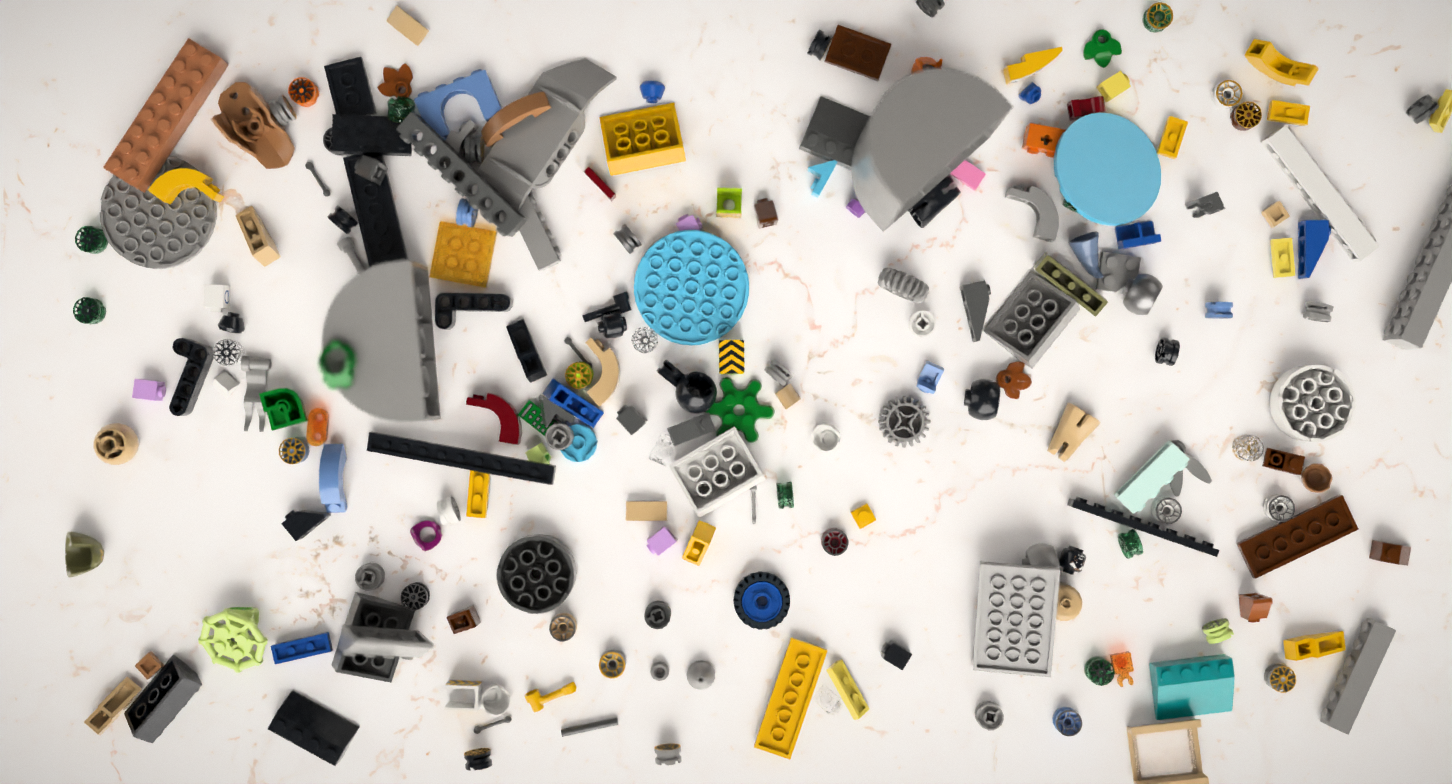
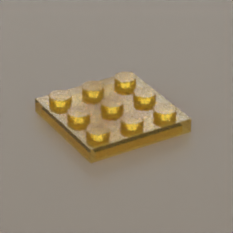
(463, 254)

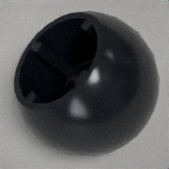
(699, 396)
(983, 399)

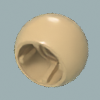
(127, 444)

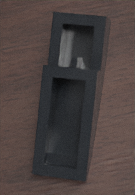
(526, 351)

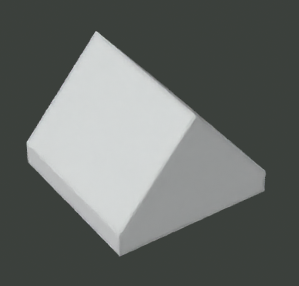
(225, 384)

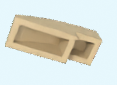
(112, 706)

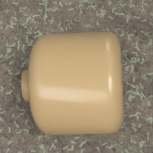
(1069, 603)

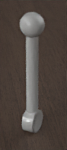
(753, 489)

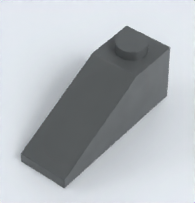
(976, 301)

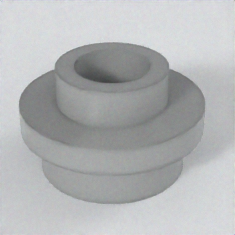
(659, 677)

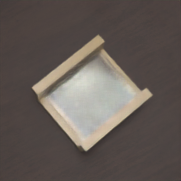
(1166, 753)

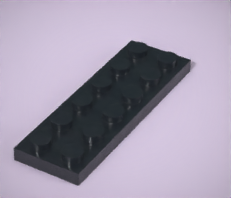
(376, 215)

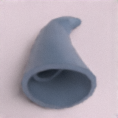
(1086, 250)

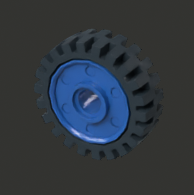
(764, 615)

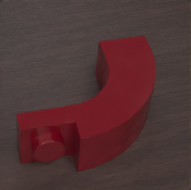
(510, 421)

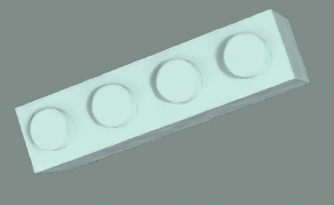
(1151, 477)

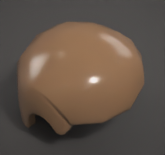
(1316, 478)

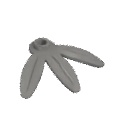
(1193, 467)

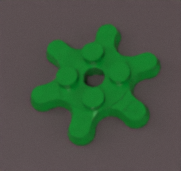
(748, 399)

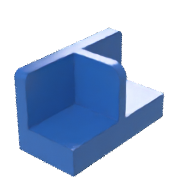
(1136, 235)

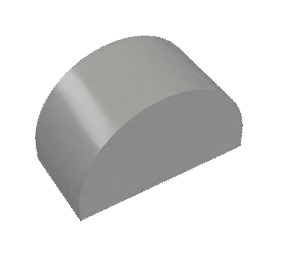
(920, 136)
(390, 328)

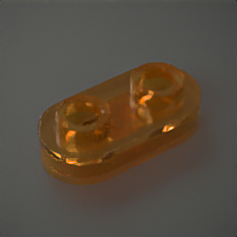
(315, 426)

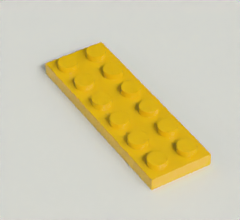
(790, 698)

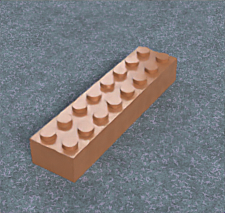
(166, 115)

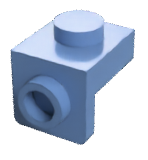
(929, 377)

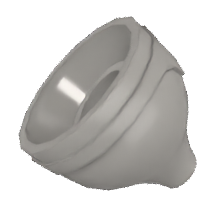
(701, 675)

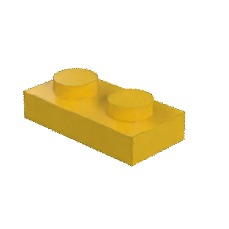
(1288, 113)
(1172, 137)

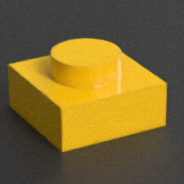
(863, 516)

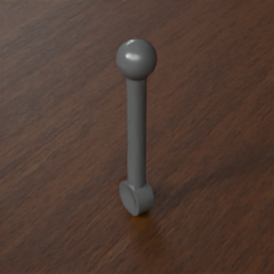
(310, 166)
(568, 341)
(478, 729)

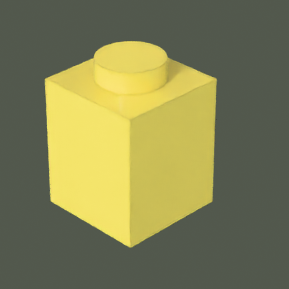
(1114, 86)

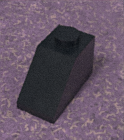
(303, 522)

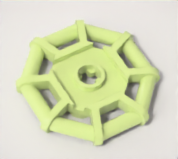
(236, 627)

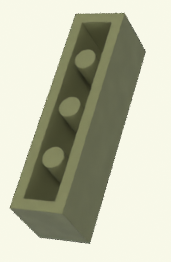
(1070, 284)

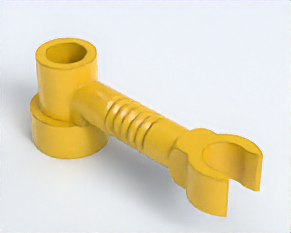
(537, 700)

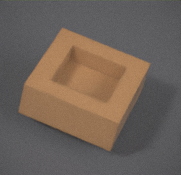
(149, 665)

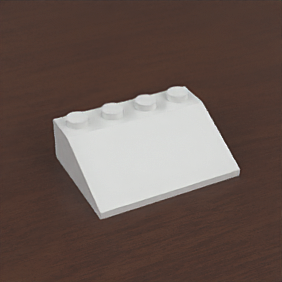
(716, 472)

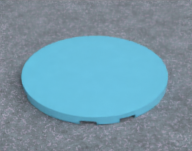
(1107, 169)
(691, 287)

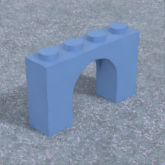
(478, 84)

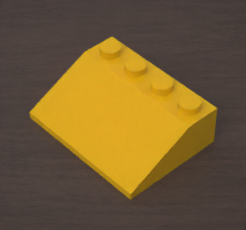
(642, 139)

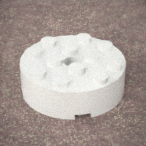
(1293, 399)

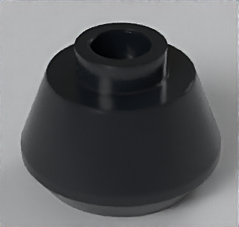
(231, 323)

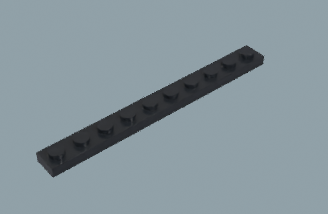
(461, 458)

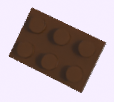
(857, 52)

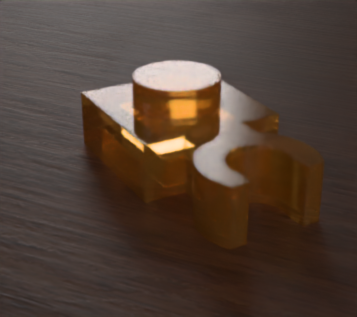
(1122, 665)

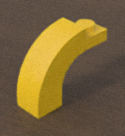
(1278, 67)
(174, 181)

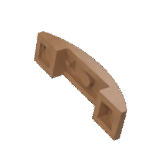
(512, 114)

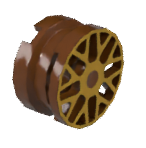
(1245, 116)

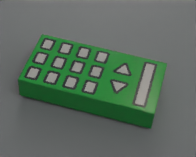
(532, 415)

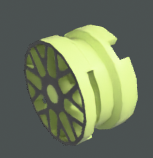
(1217, 630)

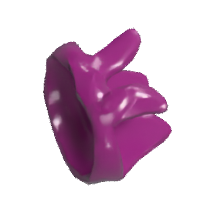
(415, 533)

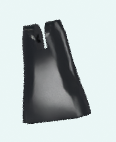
(933, 203)

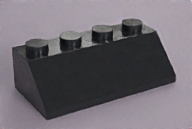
(162, 700)
(313, 728)

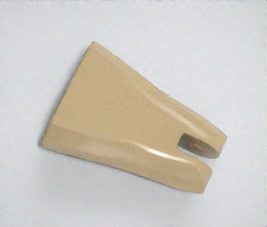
(1072, 431)

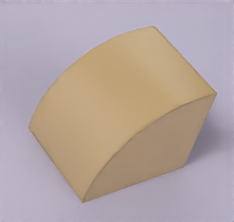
(787, 396)

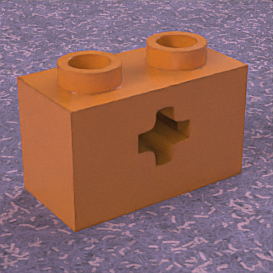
(1036, 132)

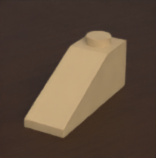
(257, 237)

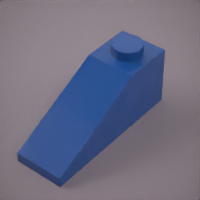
(1311, 242)
(572, 403)

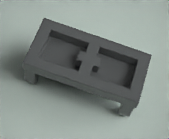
(1207, 205)

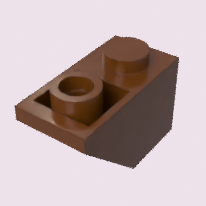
(1283, 461)

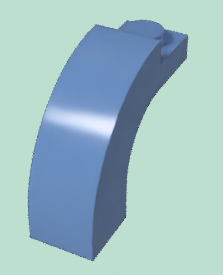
(331, 478)

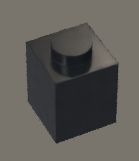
(895, 654)

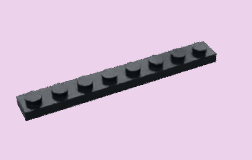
(1151, 528)

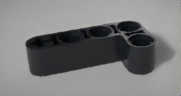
(473, 306)
(187, 377)

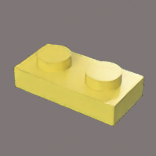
(1441, 116)
(1282, 257)

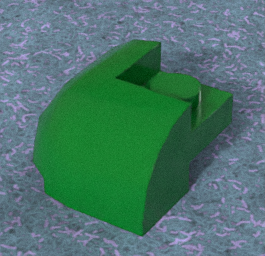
(283, 408)

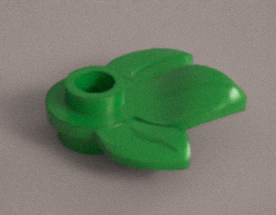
(1102, 51)

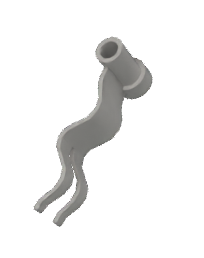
(256, 384)

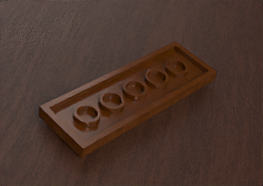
(1297, 536)

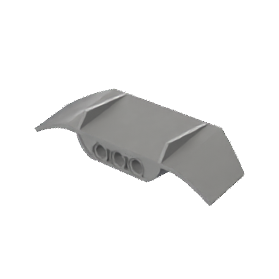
(539, 145)

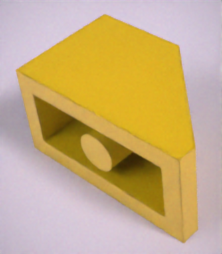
(699, 542)

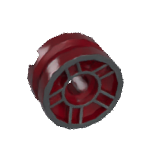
(840, 547)

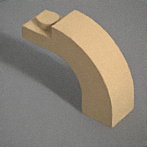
(610, 373)

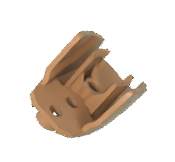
(254, 133)

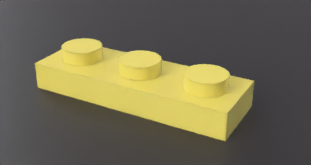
(848, 689)

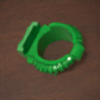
(343, 379)

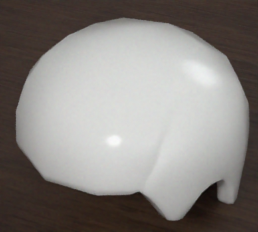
(826, 437)
(495, 700)

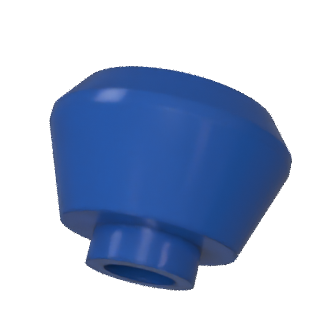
(652, 91)

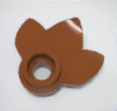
(395, 81)
(1016, 379)

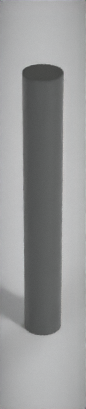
(589, 727)

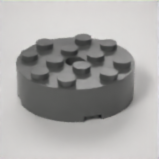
(556, 570)

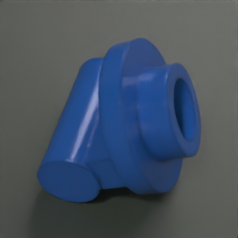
(1031, 93)

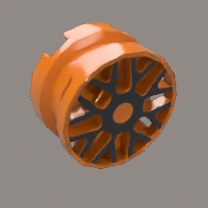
(303, 92)

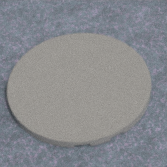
(154, 231)

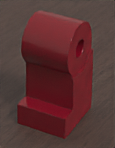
(1081, 108)

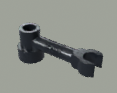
(621, 304)

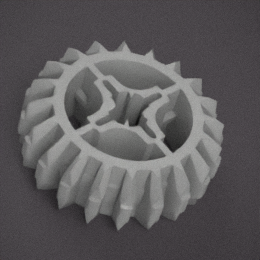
(903, 285)
(913, 435)

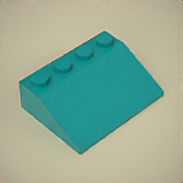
(1192, 686)

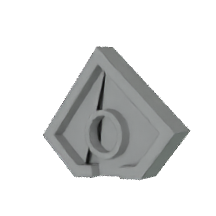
(1116, 271)

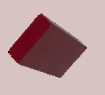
(600, 183)

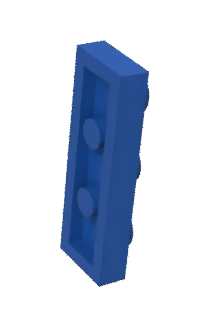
(301, 648)

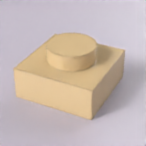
(1275, 214)

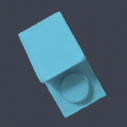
(822, 171)

